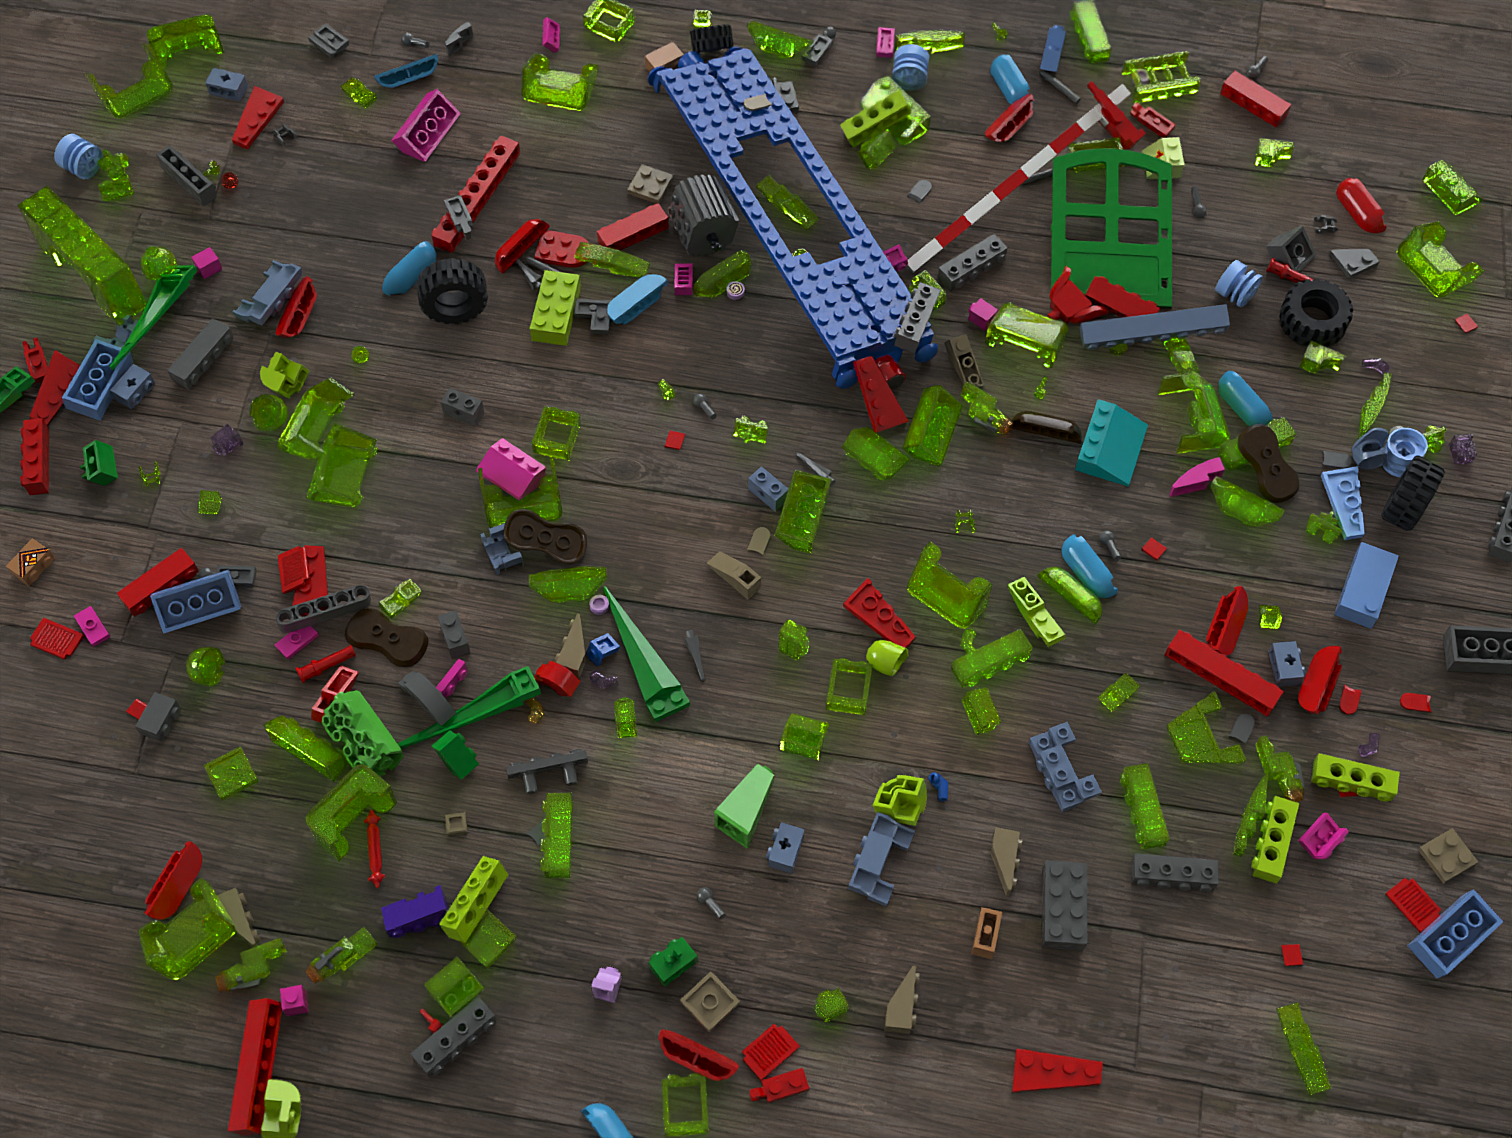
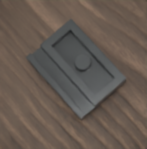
(328, 40)

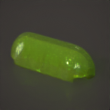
(720, 276)
(1073, 592)

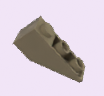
(964, 360)
(736, 574)
(573, 651)
(1003, 852)
(234, 904)
(900, 1008)

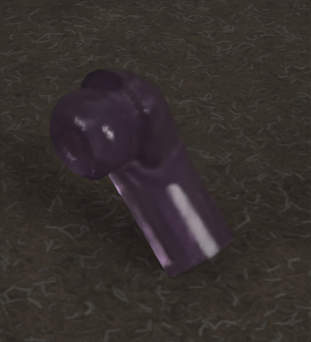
(1376, 363)
(1370, 748)

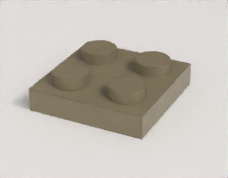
(650, 184)
(1447, 855)
(710, 1001)

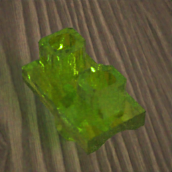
(117, 163)
(116, 188)
(751, 430)
(1434, 438)
(1316, 522)

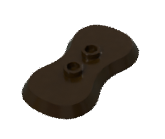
(1261, 449)
(561, 541)
(398, 643)

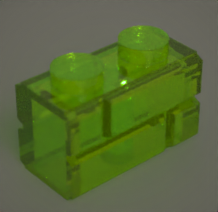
(876, 149)
(793, 639)
(625, 718)

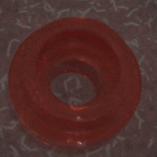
(229, 180)

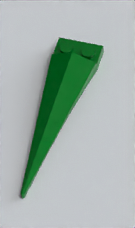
(162, 297)
(12, 385)
(657, 683)
(502, 696)

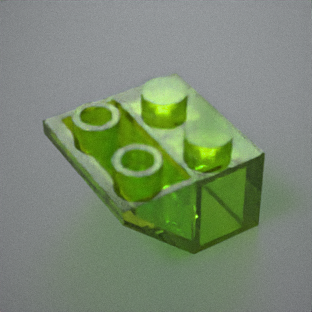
(804, 736)
(453, 987)

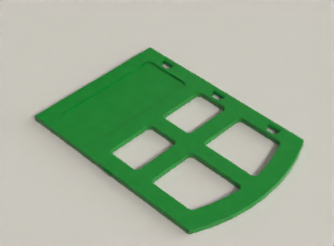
(1131, 265)

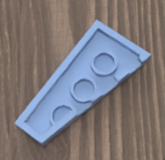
(1344, 495)

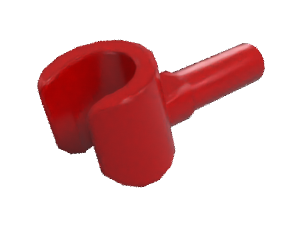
(435, 1024)

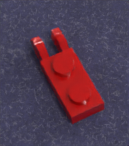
(35, 360)

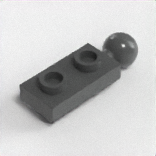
(819, 47)
(241, 575)

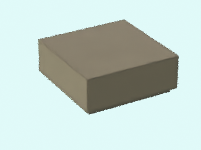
(456, 824)

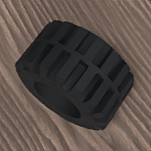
(711, 38)

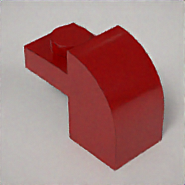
(557, 678)

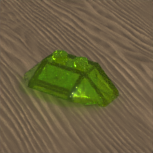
(776, 40)
(1243, 504)
(568, 583)

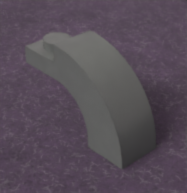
(428, 696)

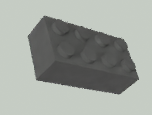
(1478, 649)
(1064, 905)

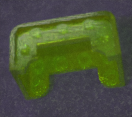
(344, 803)

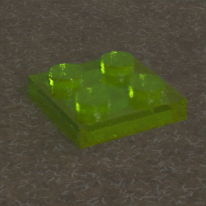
(230, 773)
(489, 939)

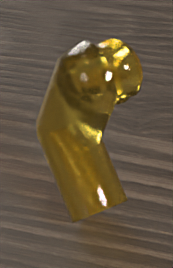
(536, 710)

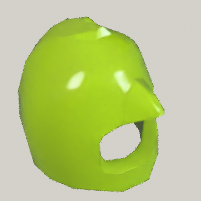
(886, 656)

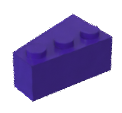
(415, 914)

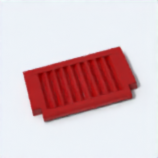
(293, 569)
(55, 639)
(1414, 903)
(769, 1051)

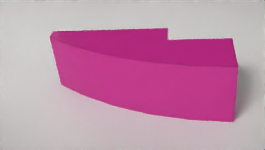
(1198, 477)

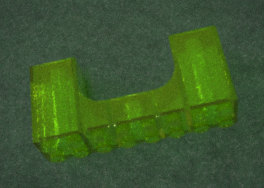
(70, 239)

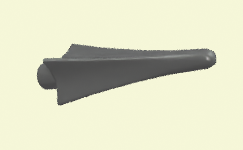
(532, 277)
(816, 468)
(692, 644)

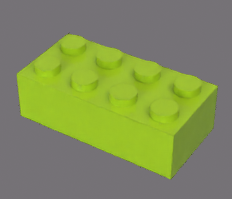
(555, 308)

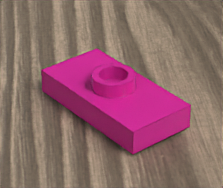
(551, 34)
(885, 42)
(92, 626)
(296, 641)

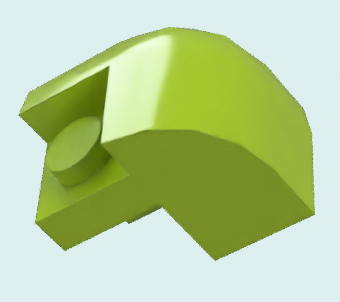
(283, 375)
(902, 799)
(281, 1110)

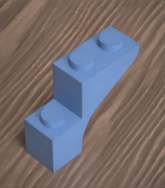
(1053, 48)

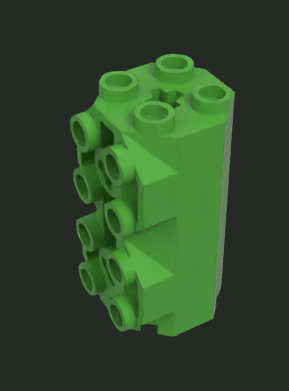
(364, 735)

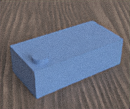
(91, 385)
(1366, 585)
(195, 601)
(1455, 934)

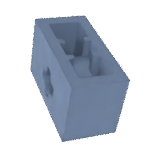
(226, 84)
(132, 386)
(767, 488)
(1286, 663)
(785, 859)

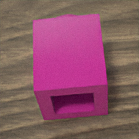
(206, 263)
(982, 314)
(294, 1000)

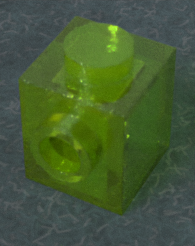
(831, 1004)

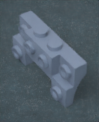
(271, 295)
(1058, 770)
(876, 848)

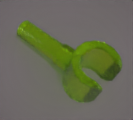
(1000, 32)
(213, 169)
(1040, 392)

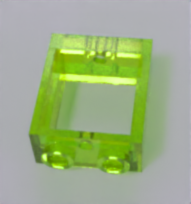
(591, 16)
(553, 448)
(846, 704)
(688, 1127)

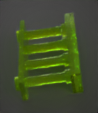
(1161, 89)

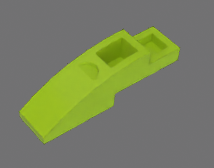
(1034, 612)

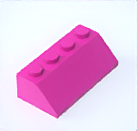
(426, 126)

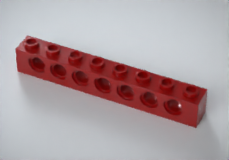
(478, 190)

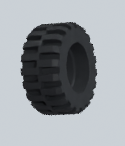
(452, 276)
(1321, 296)
(1413, 493)

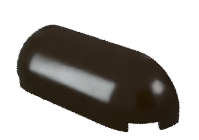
(1047, 426)

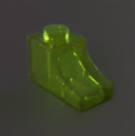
(1272, 150)
(1320, 357)

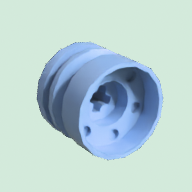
(910, 67)
(78, 156)
(1238, 283)
(1401, 448)

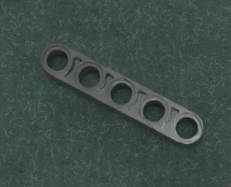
(316, 615)

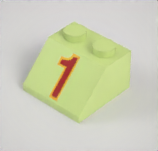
(1169, 151)

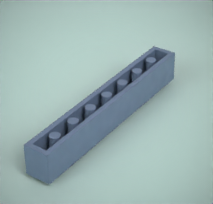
(1154, 326)

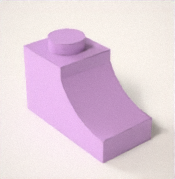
(606, 984)

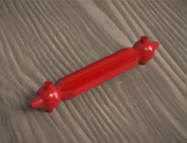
(374, 849)

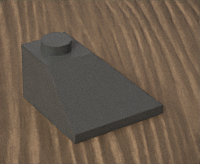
(1292, 248)

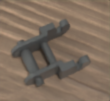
(288, 131)
(1330, 220)

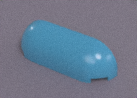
(408, 72)
(1009, 78)
(407, 271)
(636, 298)
(1243, 399)
(1088, 567)
(605, 1121)

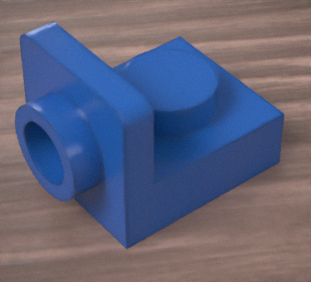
(601, 648)

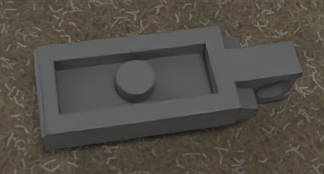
(459, 215)

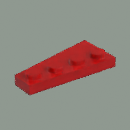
(256, 115)
(55, 383)
(878, 397)
(317, 582)
(874, 611)
(1049, 1071)

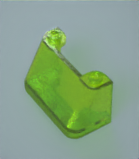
(184, 35)
(557, 87)
(1433, 263)
(1028, 331)
(341, 467)
(945, 592)
(189, 936)

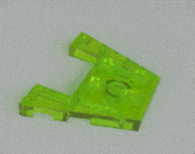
(1195, 739)

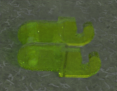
(144, 476)
(971, 521)

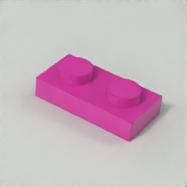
(450, 680)

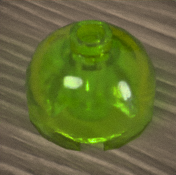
(157, 261)
(268, 412)
(205, 666)

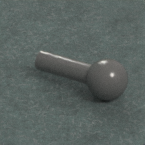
(408, 39)
(1254, 71)
(1199, 209)
(700, 401)
(1107, 538)
(705, 896)

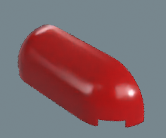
(1011, 120)
(1361, 205)
(519, 243)
(297, 309)
(1228, 621)
(1320, 680)
(174, 882)
(696, 1056)

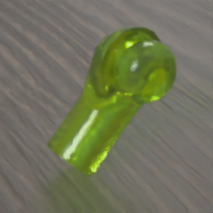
(668, 391)
(967, 640)

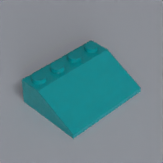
(1111, 444)

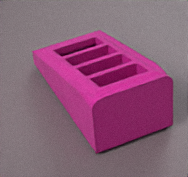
(683, 289)

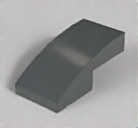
(460, 35)

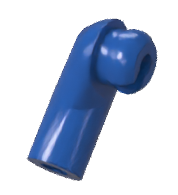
(940, 784)

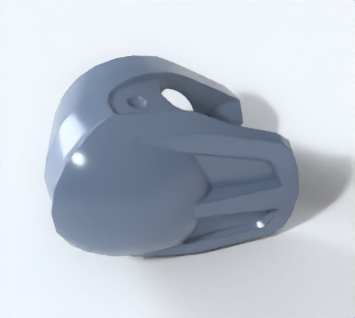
(1368, 449)

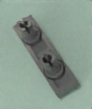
(537, 765)

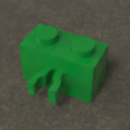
(99, 463)
(455, 754)
(672, 961)

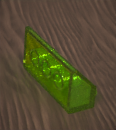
(908, 127)
(932, 425)
(803, 510)
(306, 747)

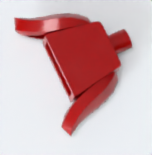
(1070, 303)

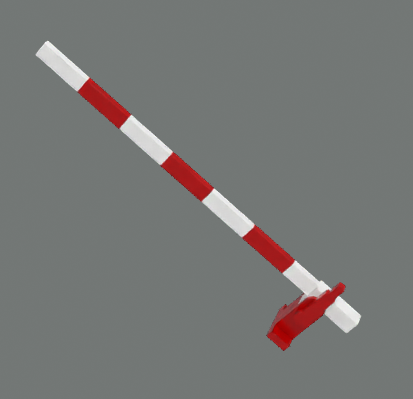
(1104, 112)

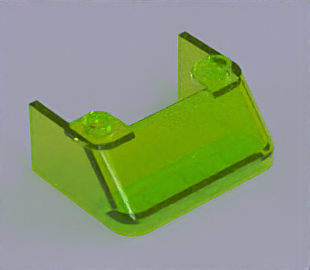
(151, 88)
(312, 418)
(1211, 430)
(543, 502)

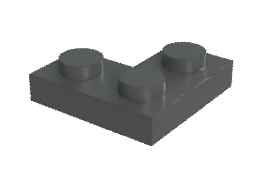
(596, 311)

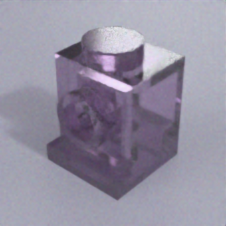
(225, 440)
(1463, 449)

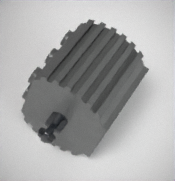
(703, 215)

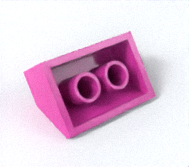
(511, 469)

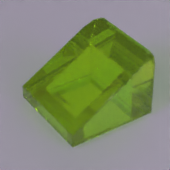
(209, 502)
(1269, 616)

